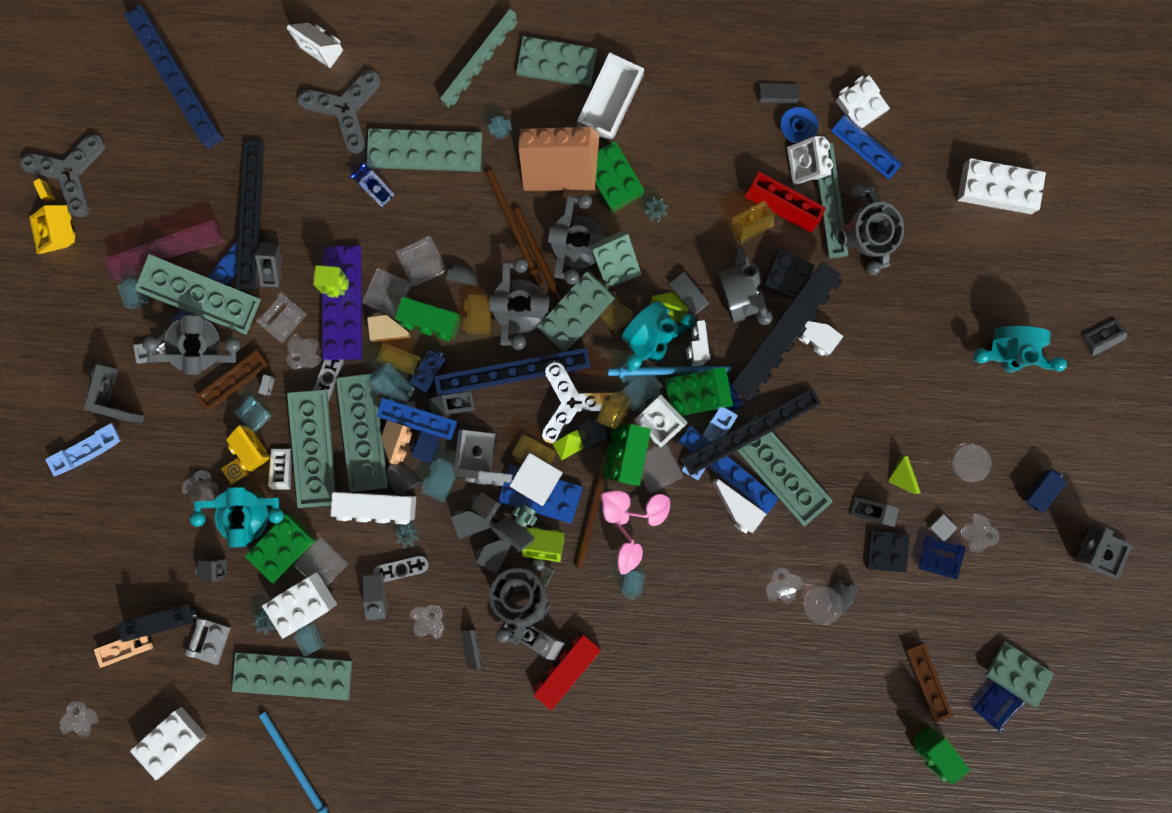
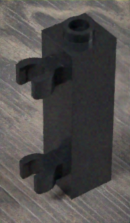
(157, 623)

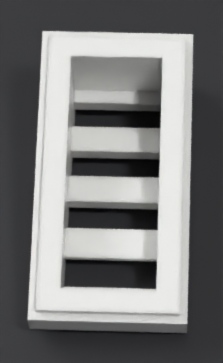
(286, 469)

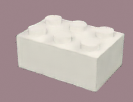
(299, 605)
(168, 743)

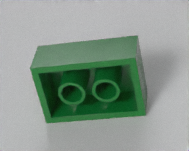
(616, 179)
(428, 319)
(699, 391)
(626, 453)
(281, 548)
(940, 755)

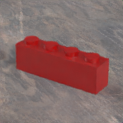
(785, 202)
(567, 671)

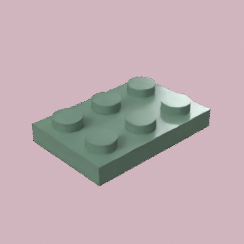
(616, 259)
(1019, 674)

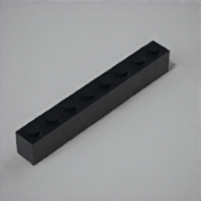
(785, 330)

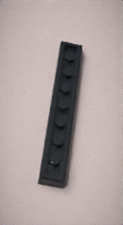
(250, 215)
(750, 431)

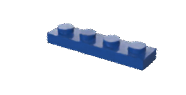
(866, 147)
(416, 419)

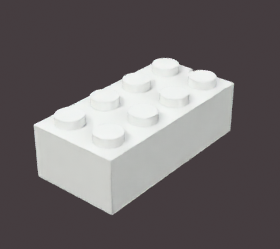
(610, 96)
(1001, 186)
(373, 506)

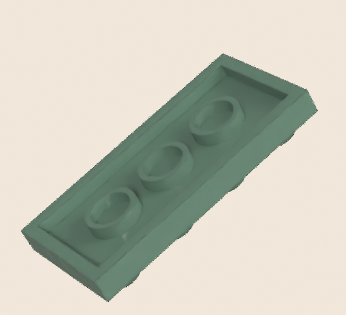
(556, 61)
(576, 312)

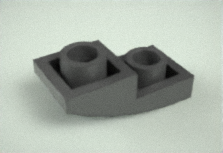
(689, 293)
(514, 533)

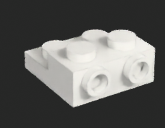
(862, 102)
(809, 159)
(698, 350)
(662, 420)

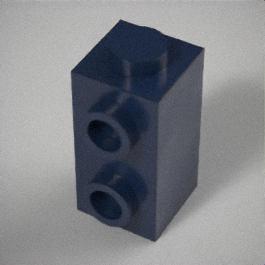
(429, 367)
(425, 447)
(1045, 490)

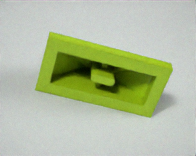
(673, 303)
(568, 445)
(904, 476)

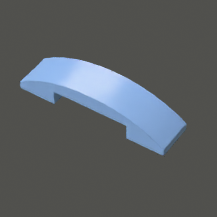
(716, 428)
(84, 450)

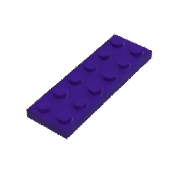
(343, 314)

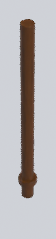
(538, 255)
(534, 272)
(592, 512)

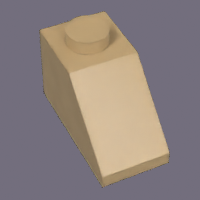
(384, 328)

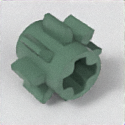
(524, 516)

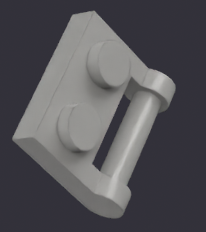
(213, 643)

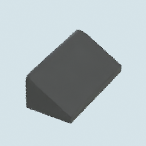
(778, 93)
(1104, 337)
(471, 648)

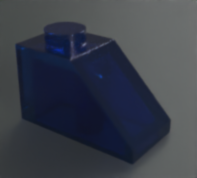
(372, 184)

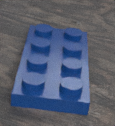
(559, 505)

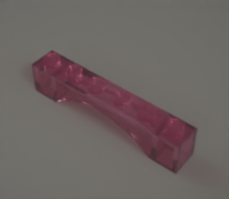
(187, 240)

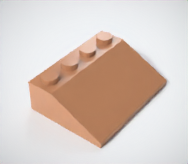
(558, 158)

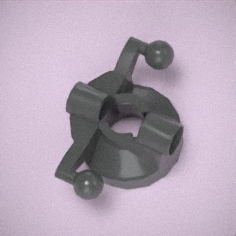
(885, 224)
(566, 254)
(740, 291)
(517, 321)
(175, 352)
(522, 616)

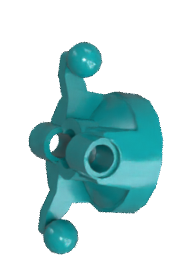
(653, 331)
(1020, 344)
(256, 514)

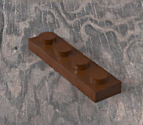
(232, 381)
(929, 682)

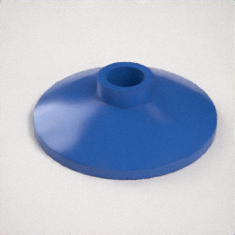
(799, 117)

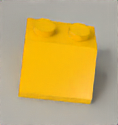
(52, 228)
(248, 448)

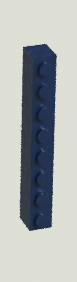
(174, 76)
(509, 372)

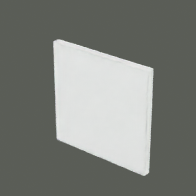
(536, 479)

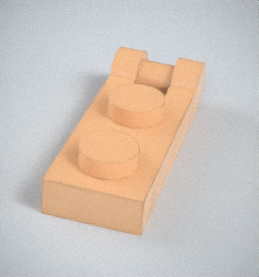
(118, 651)

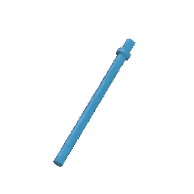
(621, 371)
(293, 764)

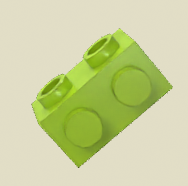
(330, 281)
(546, 546)

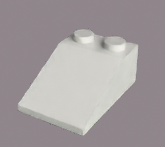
(316, 43)
(740, 510)

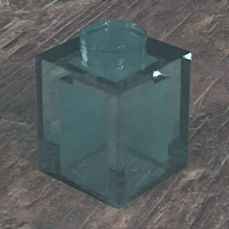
(130, 297)
(632, 584)
(308, 639)

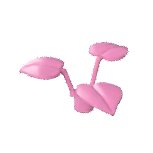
(615, 511)

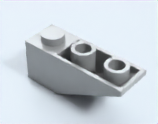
(539, 641)

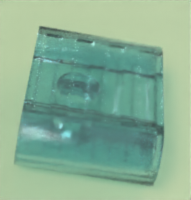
(253, 413)

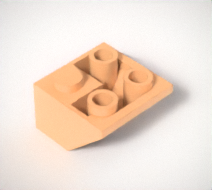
(394, 441)

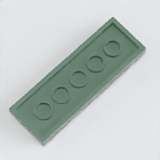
(424, 150)
(197, 294)
(362, 434)
(312, 448)
(785, 477)
(292, 675)

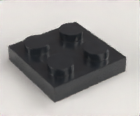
(888, 551)

